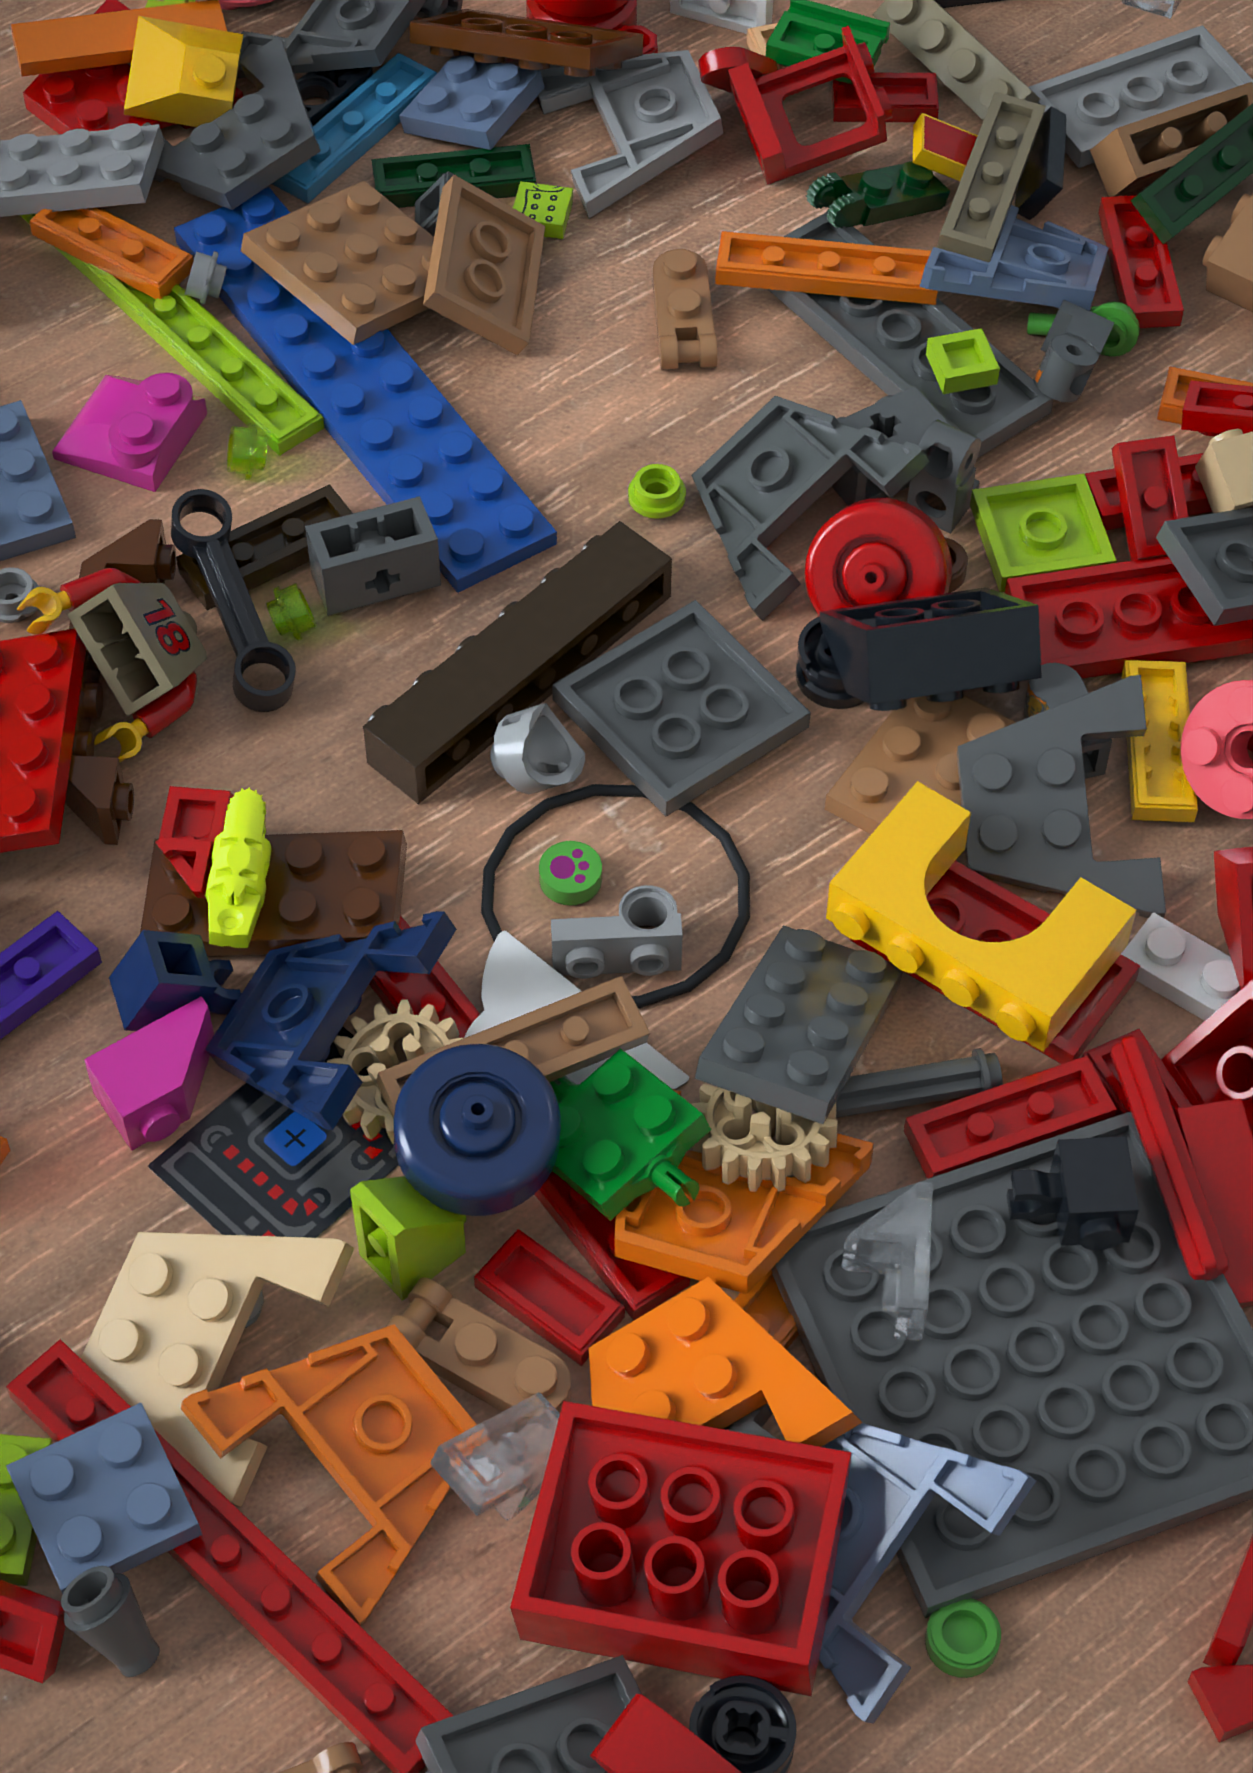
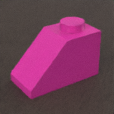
(153, 1074)

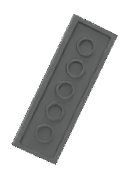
(890, 348)

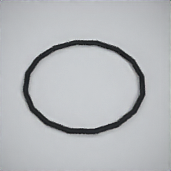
(629, 791)

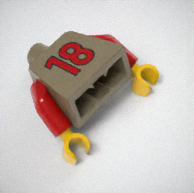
(138, 643)

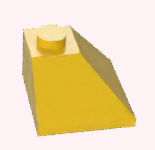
(182, 72)

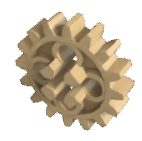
(374, 1047)
(745, 1143)

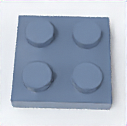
(471, 102)
(104, 1497)

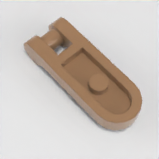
(683, 310)
(480, 1351)

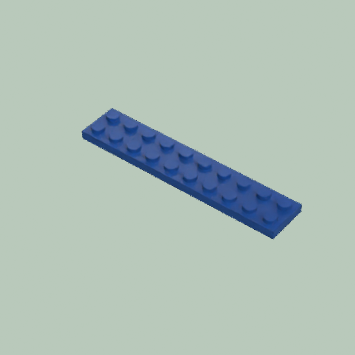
(378, 409)

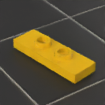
(1154, 760)

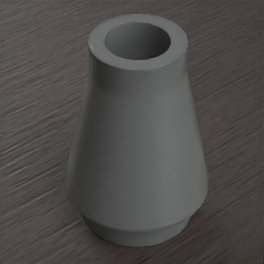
(108, 1617)

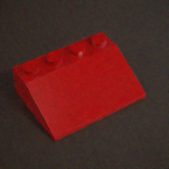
(683, 1547)

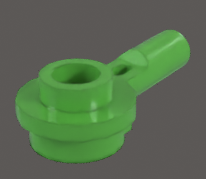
(1121, 338)

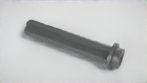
(919, 1084)

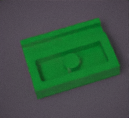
(816, 28)

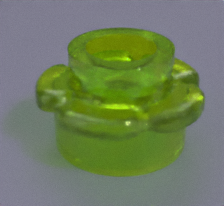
(246, 450)
(291, 611)

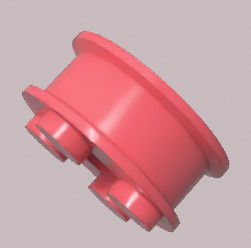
(1217, 752)

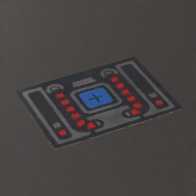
(269, 1169)

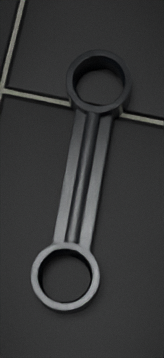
(232, 599)

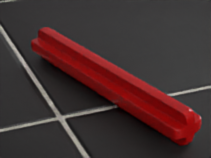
(1169, 1159)

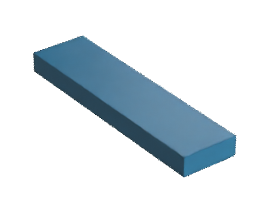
(357, 125)

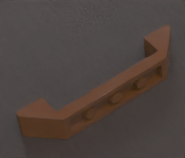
(96, 783)

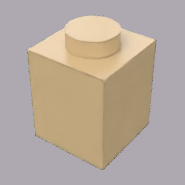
(1228, 471)

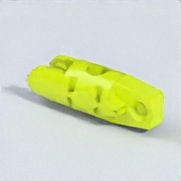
(238, 872)

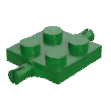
(625, 1135)

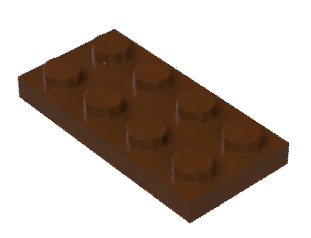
(530, 40)
(313, 891)

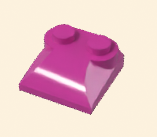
(133, 428)

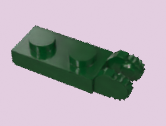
(878, 195)

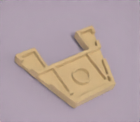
(181, 1318)

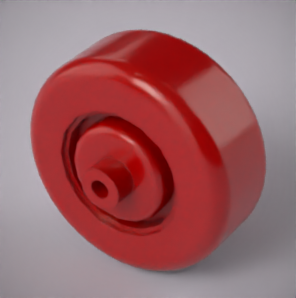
(876, 555)

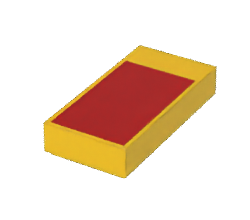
(941, 146)

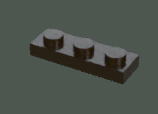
(269, 543)

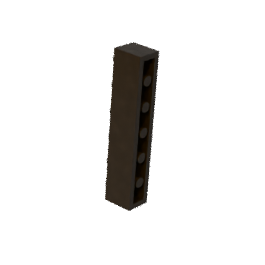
(516, 660)

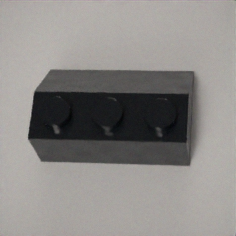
(934, 646)

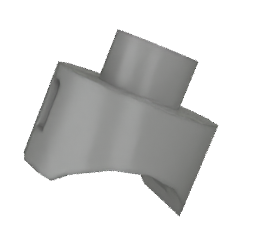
(535, 751)

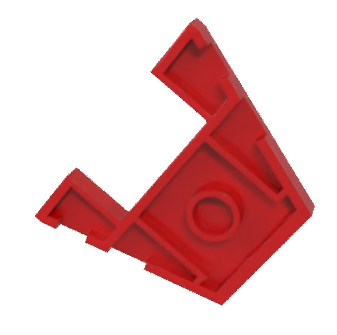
(88, 96)

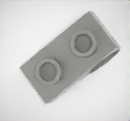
(617, 943)

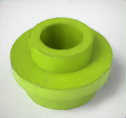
(657, 491)

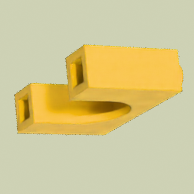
(1019, 984)

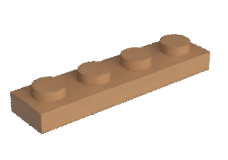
(553, 1038)

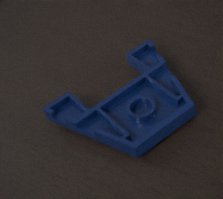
(299, 1004)

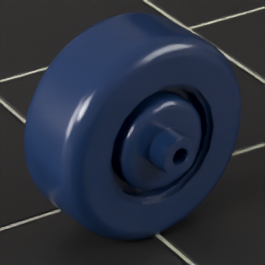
(477, 1129)

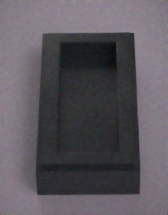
(1045, 166)

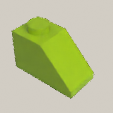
(404, 1233)

